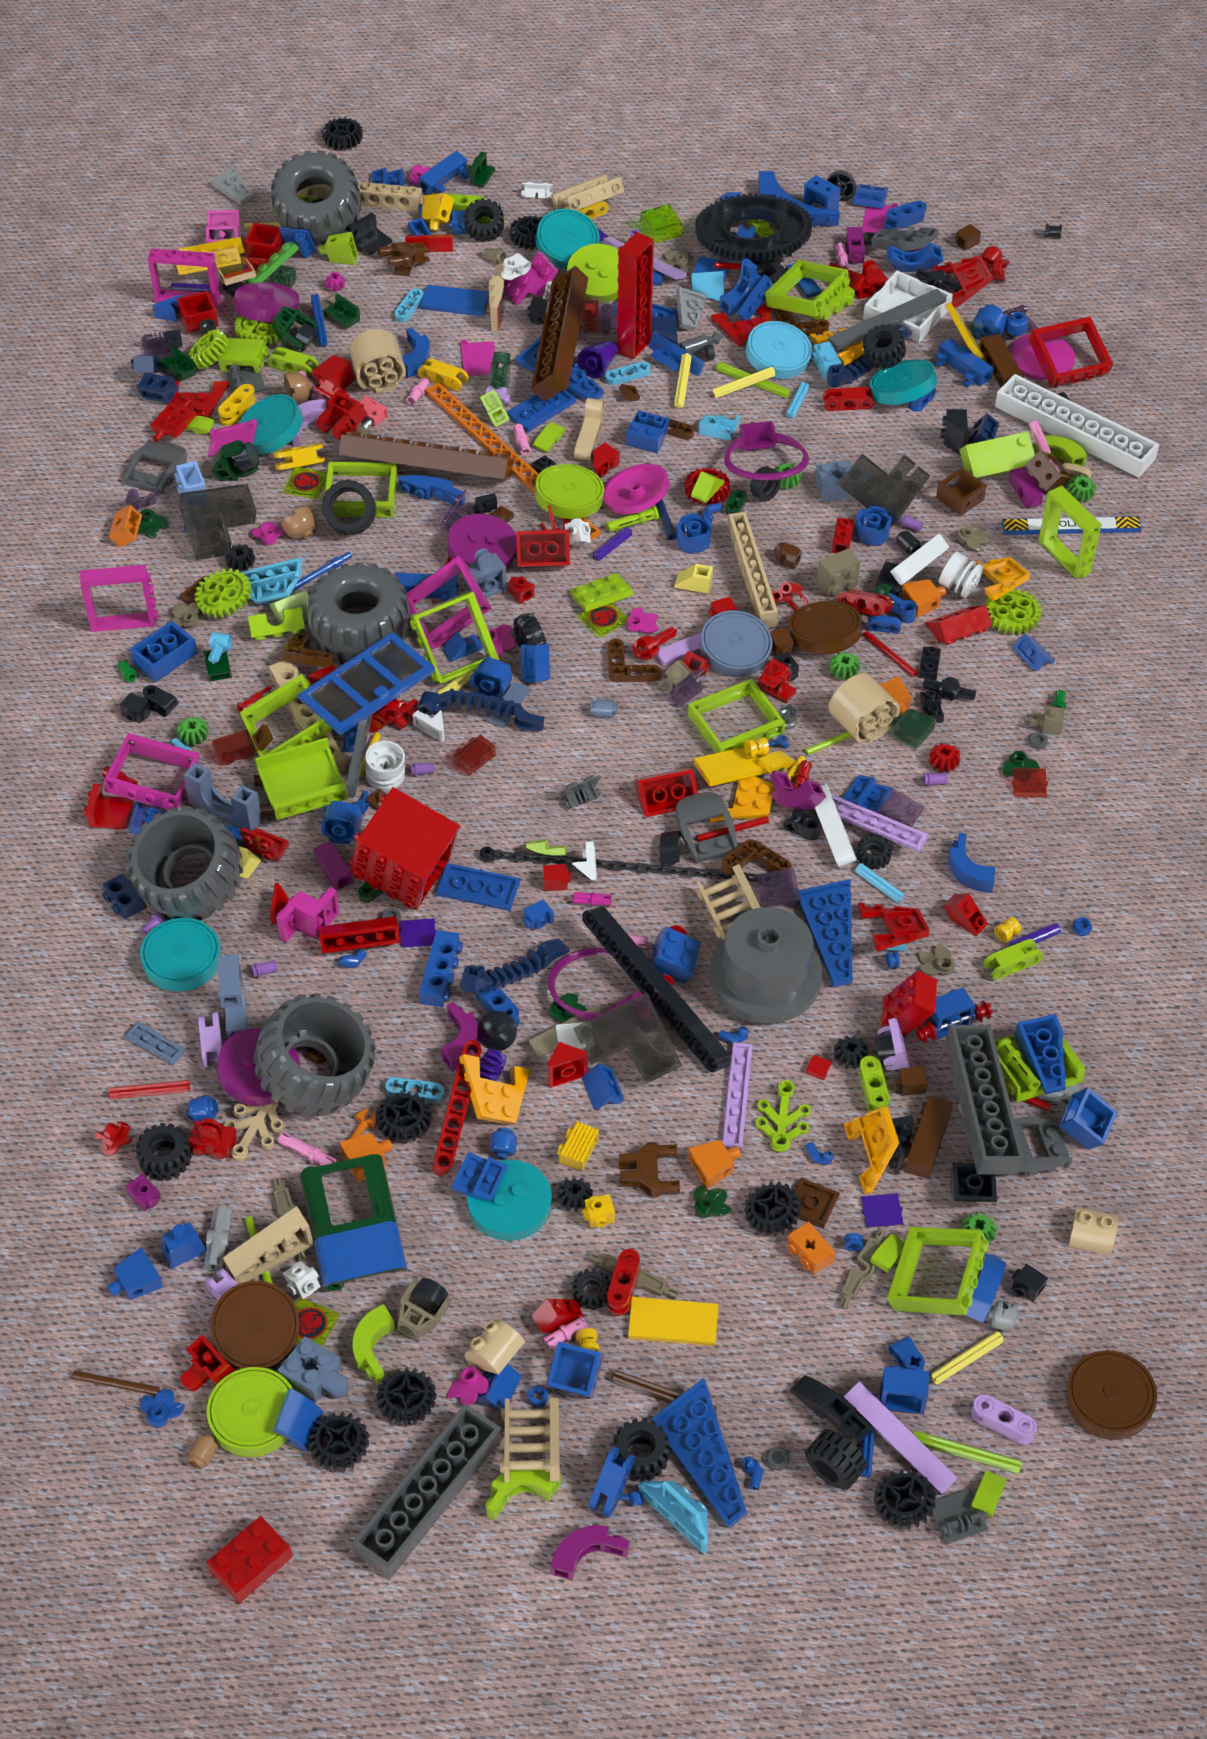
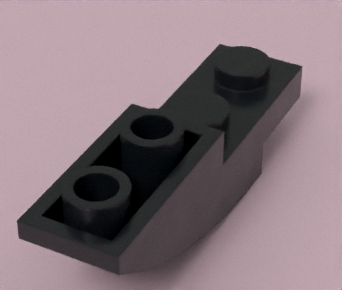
(833, 1407)

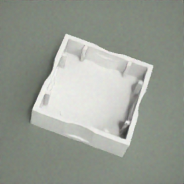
(899, 290)

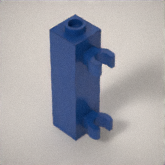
(443, 172)
(965, 362)
(445, 592)

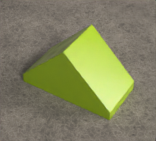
(706, 486)

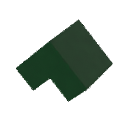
(220, 669)

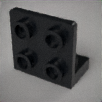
(367, 235)
(903, 1128)

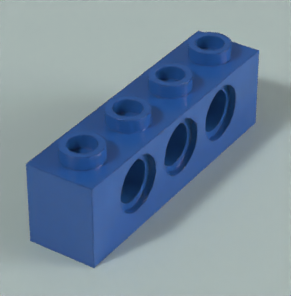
(440, 968)

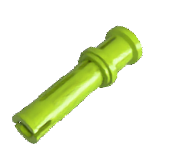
(640, 517)
(1009, 1052)

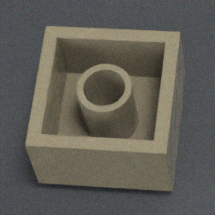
(838, 573)

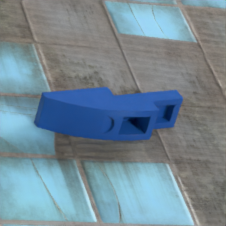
(426, 487)

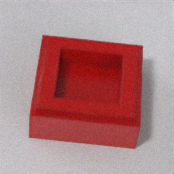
(818, 1067)

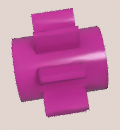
(335, 281)

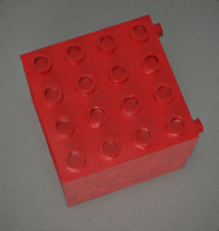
(404, 848)

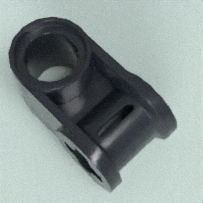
(160, 700)
(803, 825)

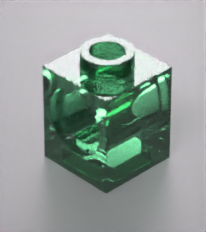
(284, 276)

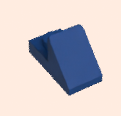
(167, 309)
(461, 647)

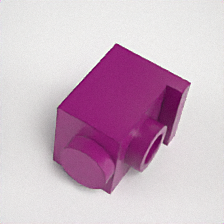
(143, 1192)

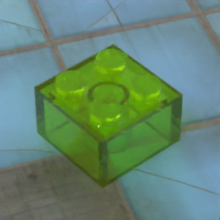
(661, 223)

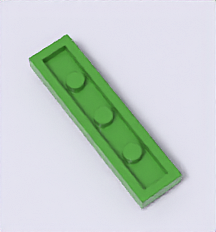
(275, 261)

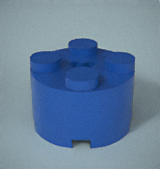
(988, 322)
(873, 526)
(693, 533)
(491, 674)
(341, 822)

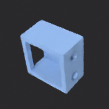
(189, 478)

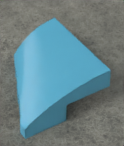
(709, 284)
(715, 425)

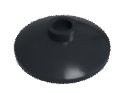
(506, 1030)

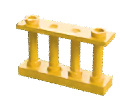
(226, 253)

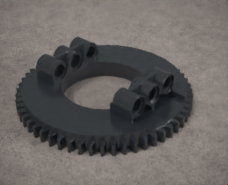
(715, 223)

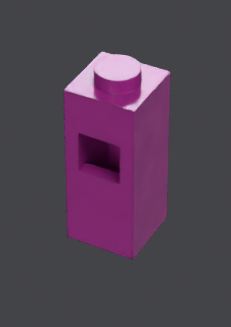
(855, 244)
(1026, 487)
(332, 865)

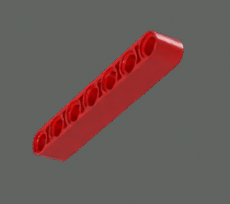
(454, 1116)

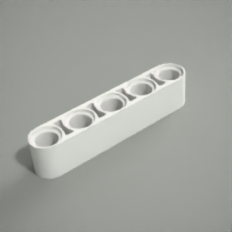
(919, 559)
(835, 830)

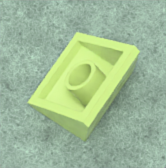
(298, 599)

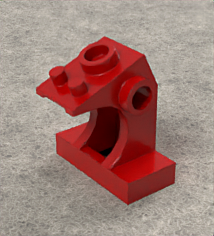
(775, 675)

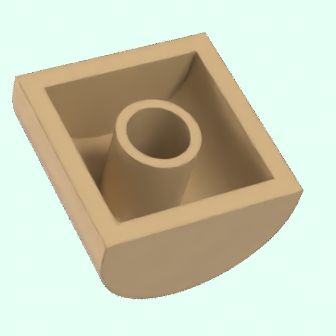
(1093, 1230)
(494, 1347)

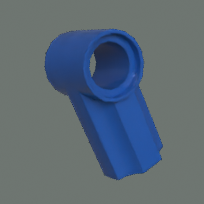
(905, 609)

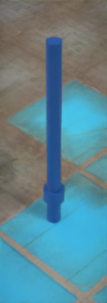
(334, 563)

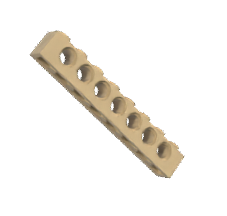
(375, 195)
(752, 569)
(302, 715)

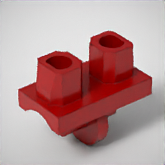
(408, 709)
(114, 1136)

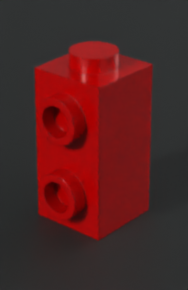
(842, 535)

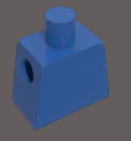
(181, 1245)
(135, 1276)

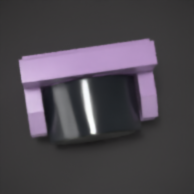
(891, 1046)

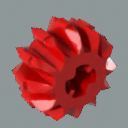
(944, 757)

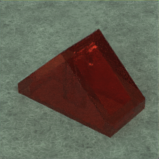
(590, 316)

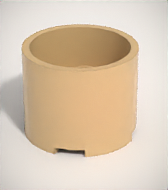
(377, 360)
(863, 707)

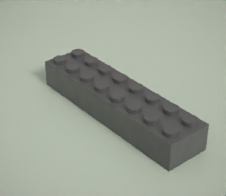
(984, 1100)
(427, 1491)

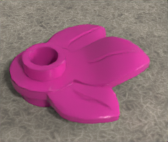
(417, 171)
(268, 532)
(641, 621)
(502, 639)
(468, 1386)

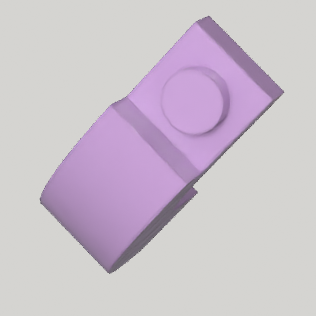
(311, 412)

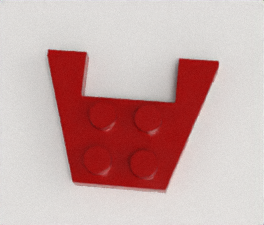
(971, 275)
(740, 330)
(202, 402)
(902, 923)

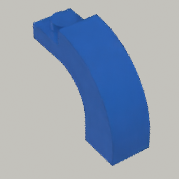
(925, 258)
(734, 299)
(419, 355)
(967, 872)
(988, 1284)

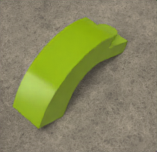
(1065, 450)
(368, 1332)
(519, 1481)

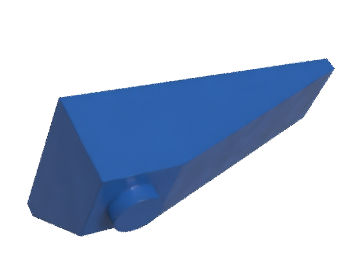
(1043, 1050)

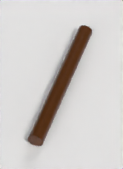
(114, 1382)

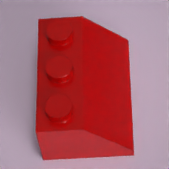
(960, 624)
(664, 790)

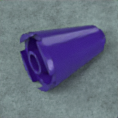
(597, 358)

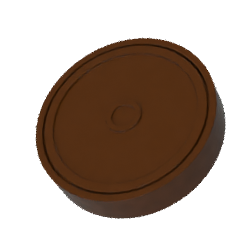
(825, 627)
(255, 1325)
(1111, 1394)

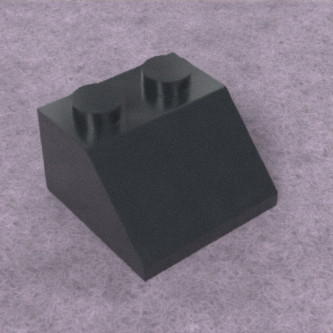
(955, 429)
(970, 1186)

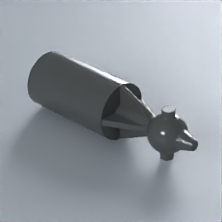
(698, 343)

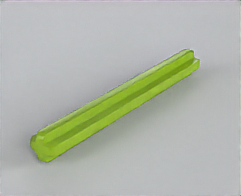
(765, 384)
(969, 1452)

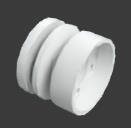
(963, 576)
(385, 765)

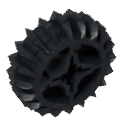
(342, 133)
(524, 231)
(528, 630)
(406, 1126)
(778, 1218)
(386, 1396)
(348, 1427)
(893, 1488)

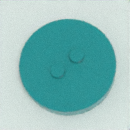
(563, 234)
(903, 382)
(277, 422)
(180, 954)
(518, 1206)

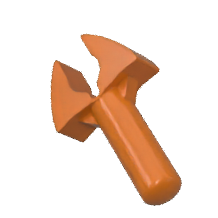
(362, 1123)

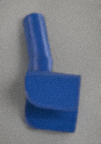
(781, 740)
(362, 803)
(634, 1497)

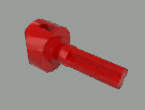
(998, 269)
(650, 644)

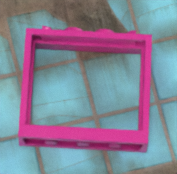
(186, 258)
(112, 576)
(460, 619)
(154, 750)

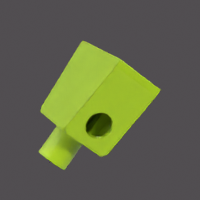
(340, 249)

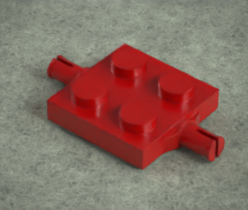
(173, 420)

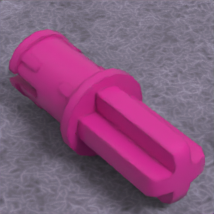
(592, 898)

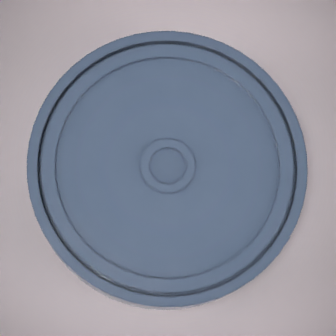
(735, 643)

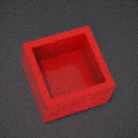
(263, 241)
(195, 309)

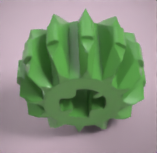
(790, 481)
(1081, 488)
(844, 665)
(192, 730)
(980, 1222)

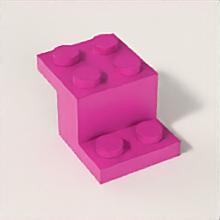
(222, 225)
(533, 281)
(307, 914)

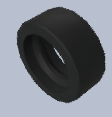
(771, 488)

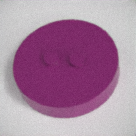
(264, 300)
(480, 532)
(237, 1072)

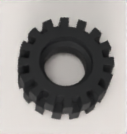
(874, 843)
(591, 1277)

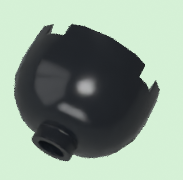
(847, 183)

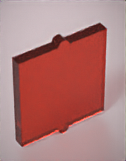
(1029, 782)

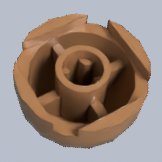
(297, 386)
(301, 524)

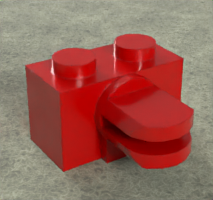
(873, 281)
(212, 1139)
(206, 1365)

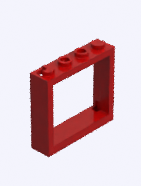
(1063, 329)

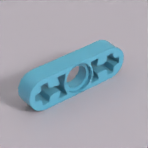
(409, 300)
(613, 376)
(431, 1086)

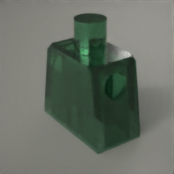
(500, 375)
(913, 727)

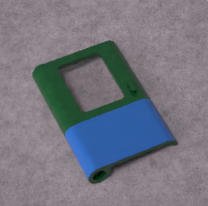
(359, 1246)

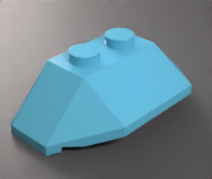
(274, 580)
(679, 1509)

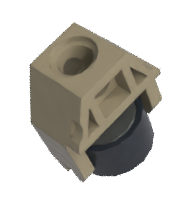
(428, 1294)

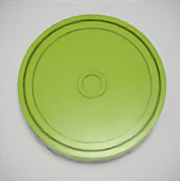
(600, 266)
(570, 491)
(245, 1411)

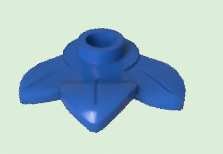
(161, 1407)

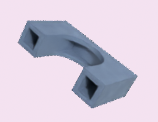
(201, 793)
(232, 993)

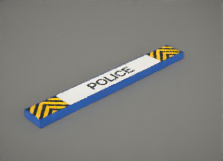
(1032, 526)

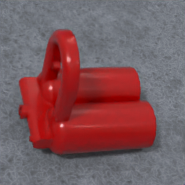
(786, 594)

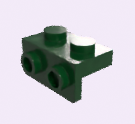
(479, 171)
(343, 312)
(178, 364)

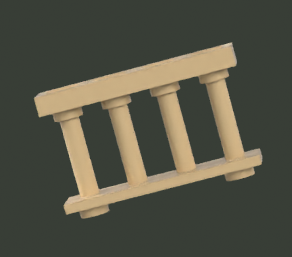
(587, 192)
(743, 891)
(550, 1447)

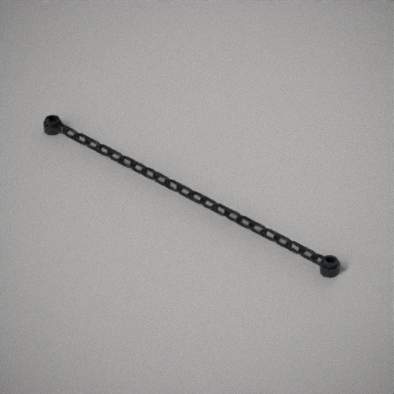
(491, 856)

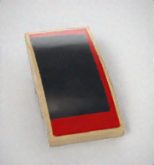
(236, 273)
(496, 299)

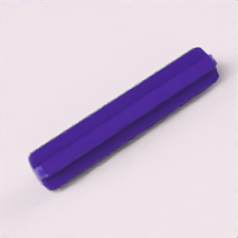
(191, 287)
(612, 543)
(1039, 935)

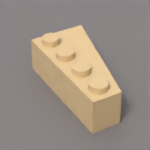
(270, 1247)

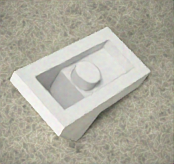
(431, 726)
(589, 867)

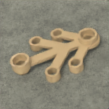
(254, 1123)

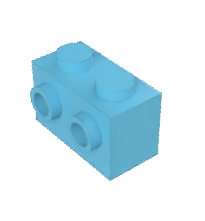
(824, 357)

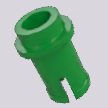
(128, 673)
(1059, 700)

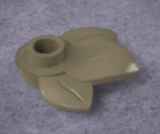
(678, 259)
(973, 537)
(185, 615)
(934, 961)

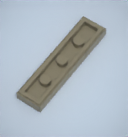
(547, 1041)

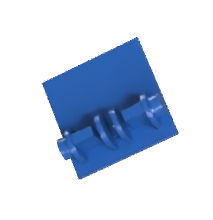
(300, 238)

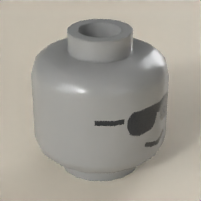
(1004, 1316)

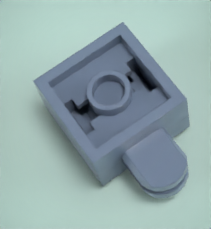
(827, 478)
(488, 572)
(314, 1371)

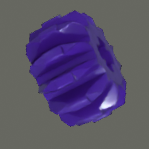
(492, 1065)

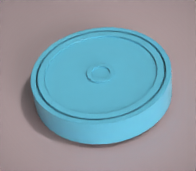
(779, 347)

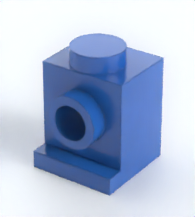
(457, 222)
(538, 915)

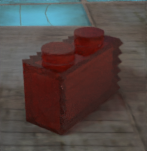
(233, 747)
(474, 754)

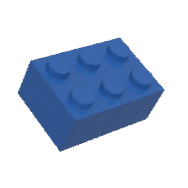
(163, 651)

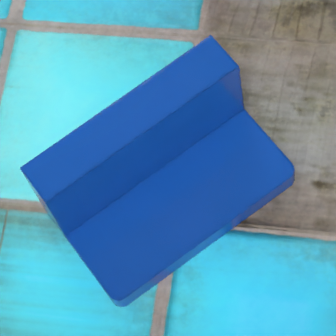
(1032, 652)
(535, 662)
(602, 1086)
(500, 1387)

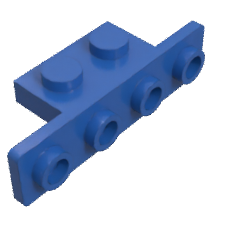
(671, 354)

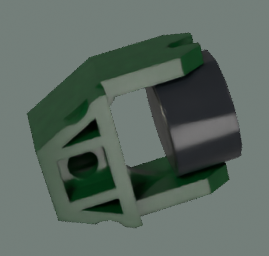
(285, 320)
(245, 461)

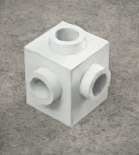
(578, 532)
(301, 1280)

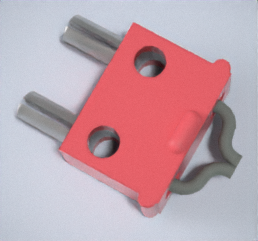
(376, 411)

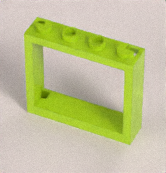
(777, 297)
(1056, 502)
(357, 508)
(480, 626)
(275, 701)
(770, 730)
(908, 1261)

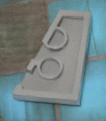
(232, 185)
(689, 308)

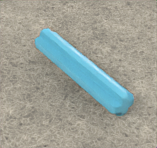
(797, 400)
(879, 882)

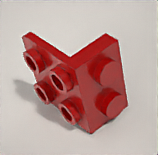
(107, 810)
(264, 843)

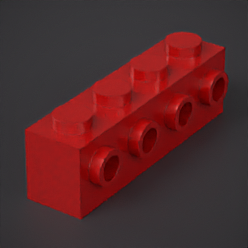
(359, 934)

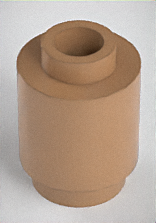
(202, 1451)

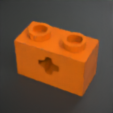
(125, 526)
(803, 1241)

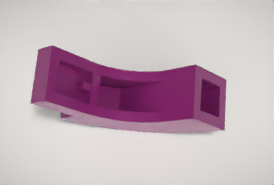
(804, 797)
(468, 1031)
(583, 1542)

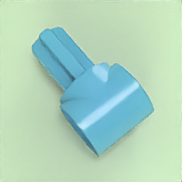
(219, 644)

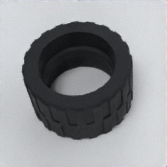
(340, 488)

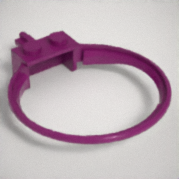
(763, 436)
(565, 961)

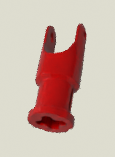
(252, 699)

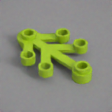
(782, 1119)

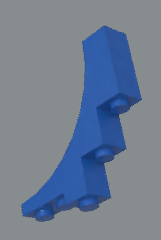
(820, 217)

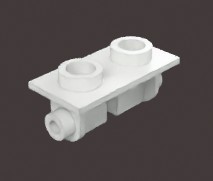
(543, 190)

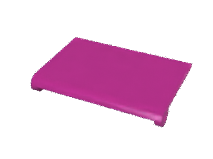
(875, 218)
(477, 357)
(244, 432)

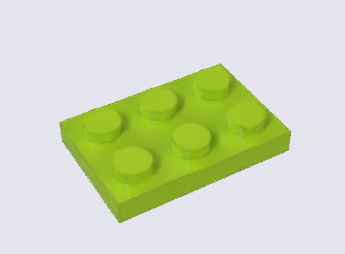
(601, 592)

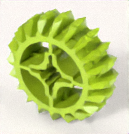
(208, 348)

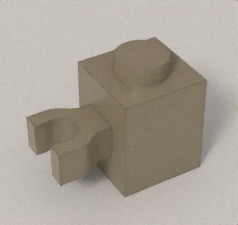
(675, 674)
(1051, 720)

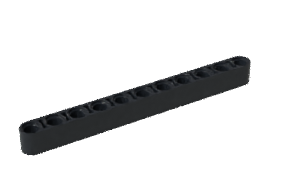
(661, 993)

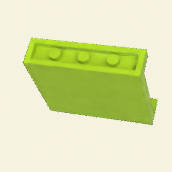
(301, 778)
(1019, 1090)

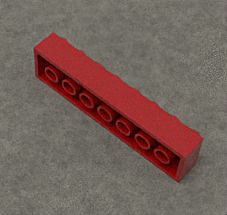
(635, 295)

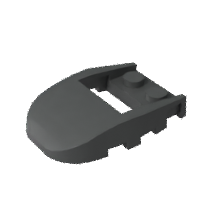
(907, 239)
(159, 451)
(700, 808)
(1051, 1143)

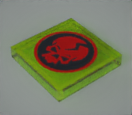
(306, 484)
(604, 619)
(315, 1321)

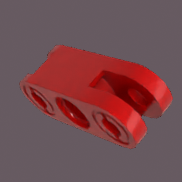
(848, 399)
(875, 603)
(621, 1295)

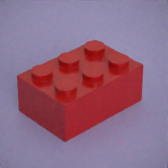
(543, 548)
(910, 1002)
(249, 1559)

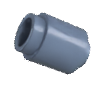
(603, 708)

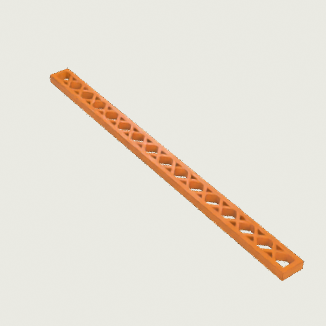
(487, 443)

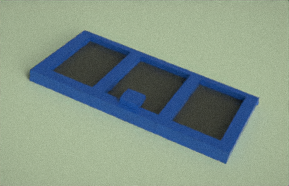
(366, 683)

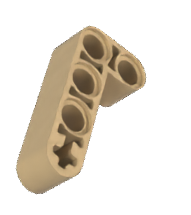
(590, 429)

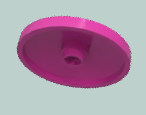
(1059, 350)
(636, 488)

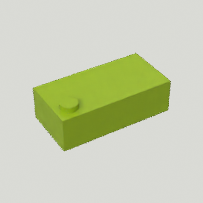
(997, 455)

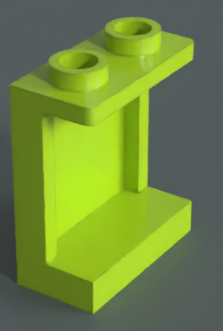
(244, 353)

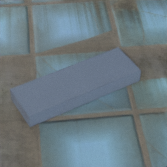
(516, 693)
(155, 1043)

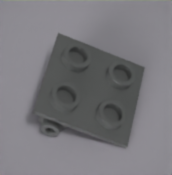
(237, 378)
(585, 788)
(956, 1517)

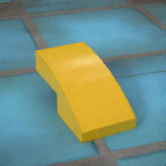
(776, 761)

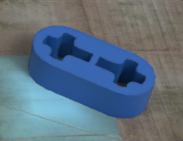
(883, 624)

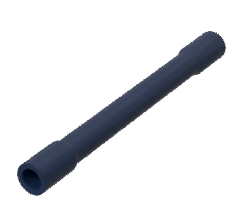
(667, 525)

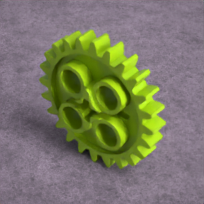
(254, 329)
(223, 593)
(1014, 612)

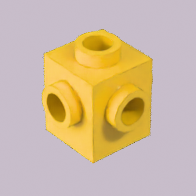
(599, 1211)

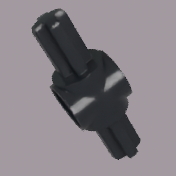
(938, 279)
(949, 689)

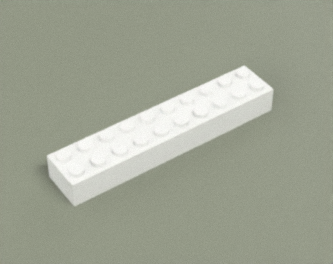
(1069, 420)

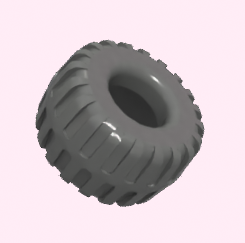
(318, 218)
(357, 585)
(165, 843)
(328, 1029)

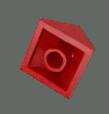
(336, 370)
(566, 1065)

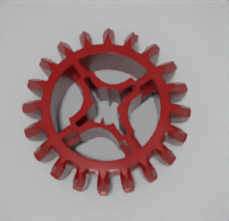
(720, 494)

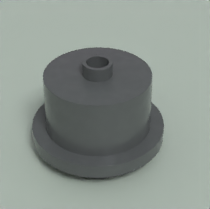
(766, 966)

